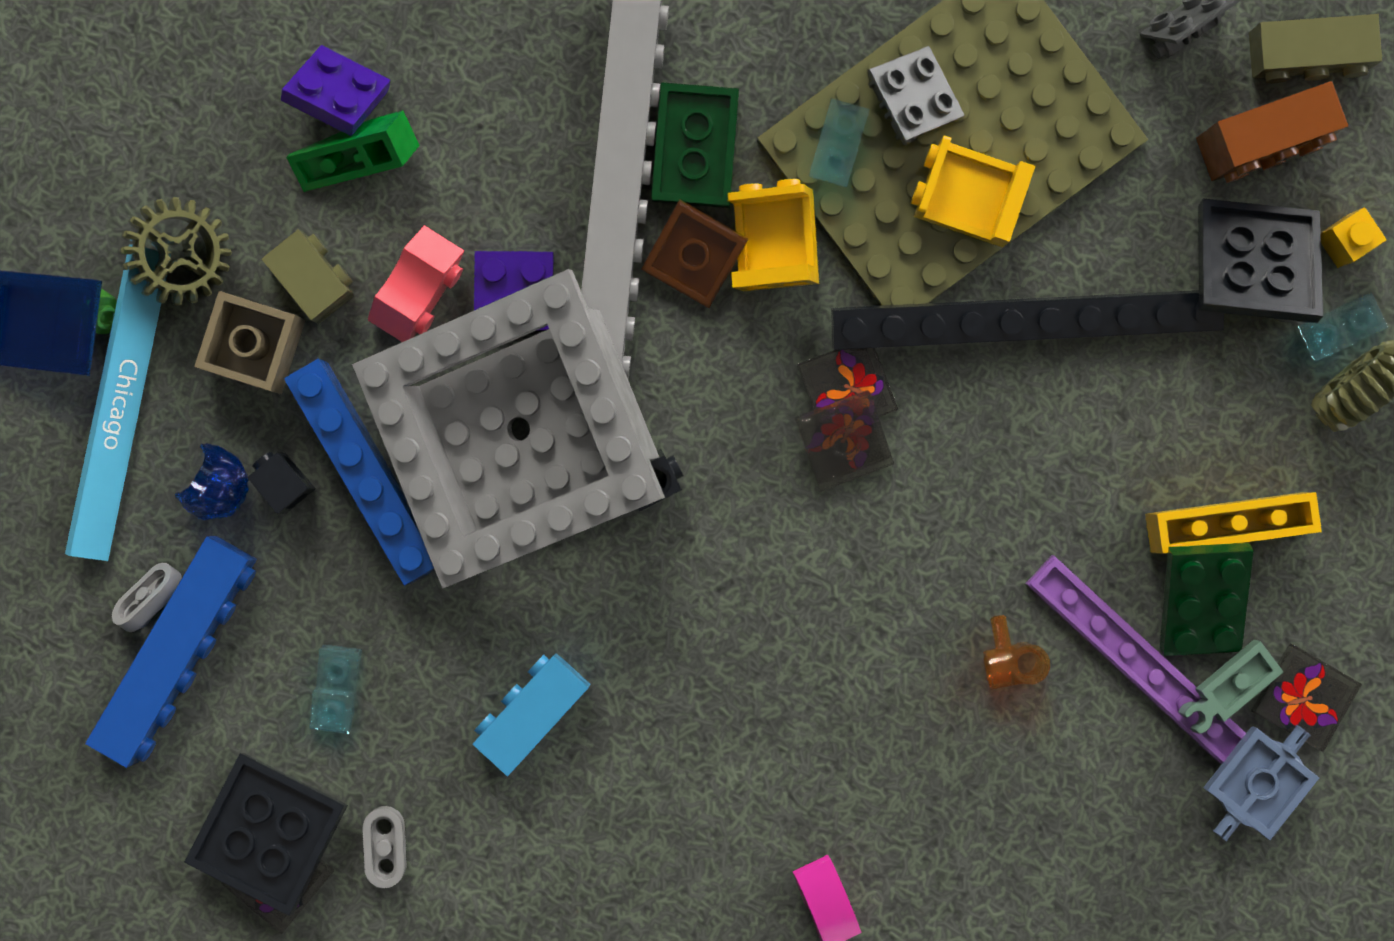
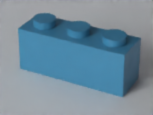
(529, 712)

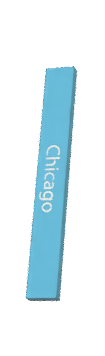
(114, 417)

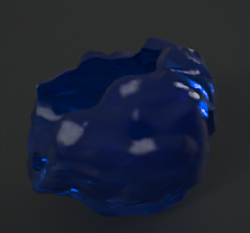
(217, 487)

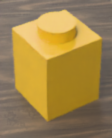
(1351, 237)

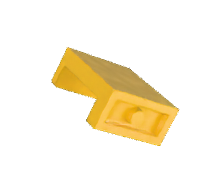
(972, 192)
(779, 235)

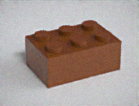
(1272, 133)

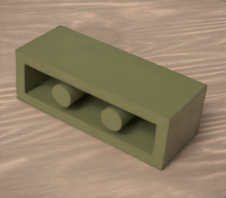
(1315, 47)

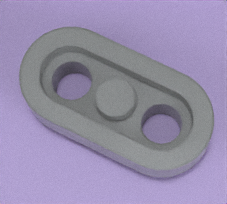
(146, 597)
(384, 845)

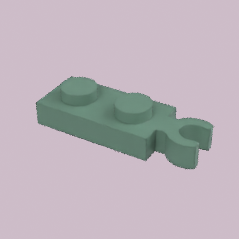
(1232, 686)

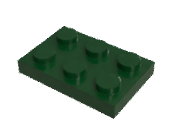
(695, 144)
(1205, 599)

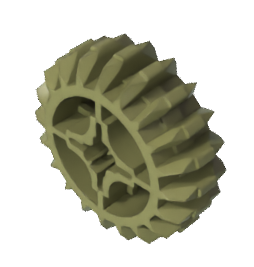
(196, 224)
(1357, 389)

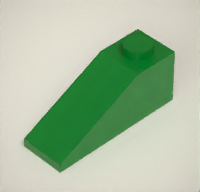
(373, 148)

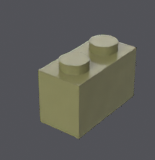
(309, 276)

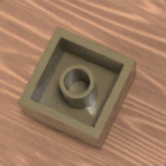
(250, 342)

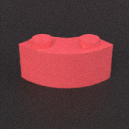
(416, 285)

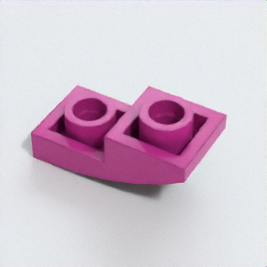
(826, 900)

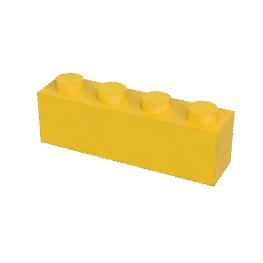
(1234, 522)

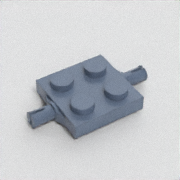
(1261, 782)

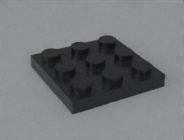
(1260, 260)
(266, 834)

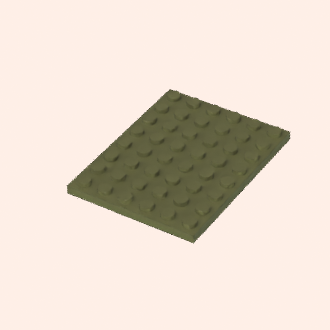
(1023, 99)

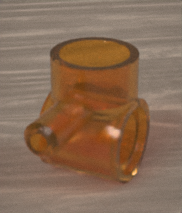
(1002, 662)

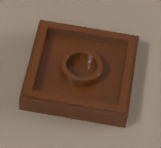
(694, 254)

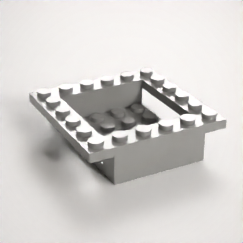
(452, 444)

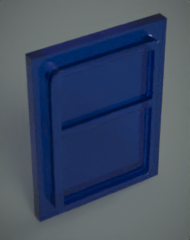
(48, 322)

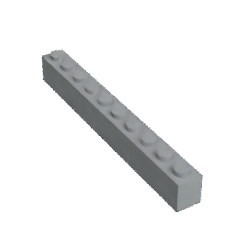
(622, 166)

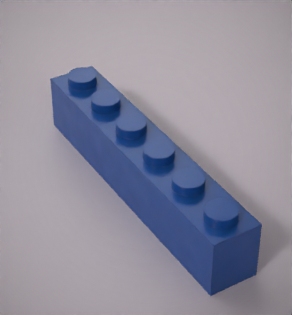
(361, 468)
(172, 651)

